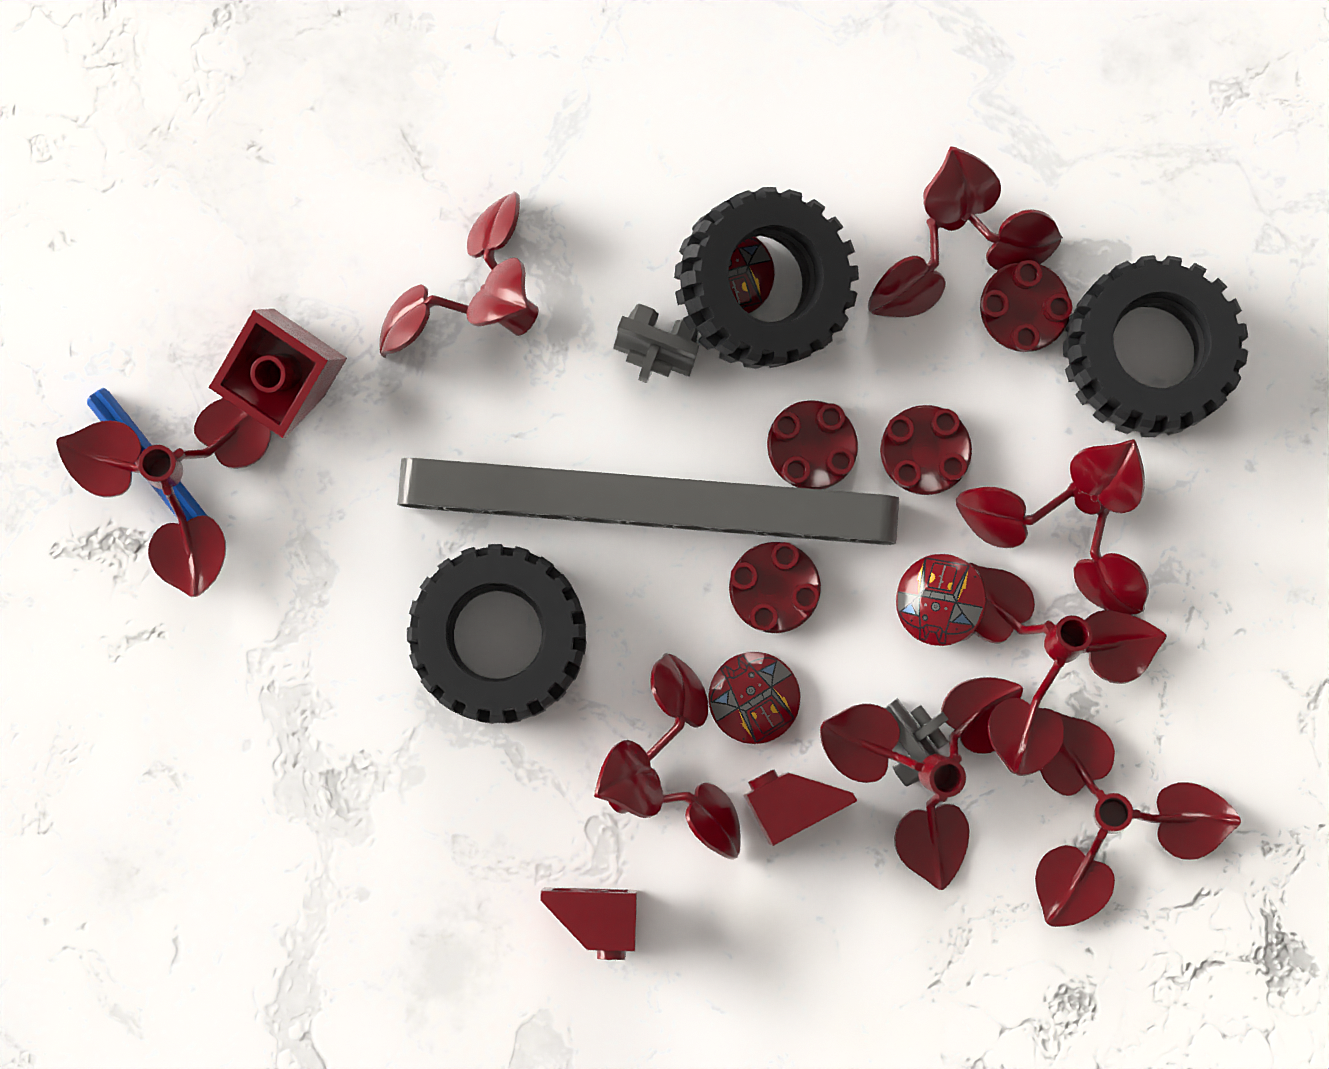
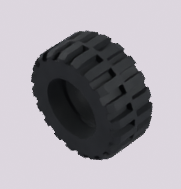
(822, 266)
(1193, 302)
(434, 623)

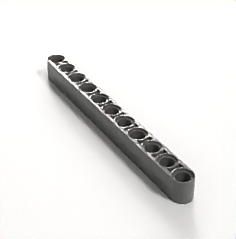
(648, 501)

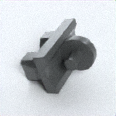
(655, 348)
(915, 738)

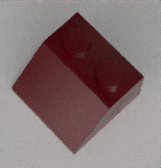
(276, 371)
(792, 803)
(596, 917)

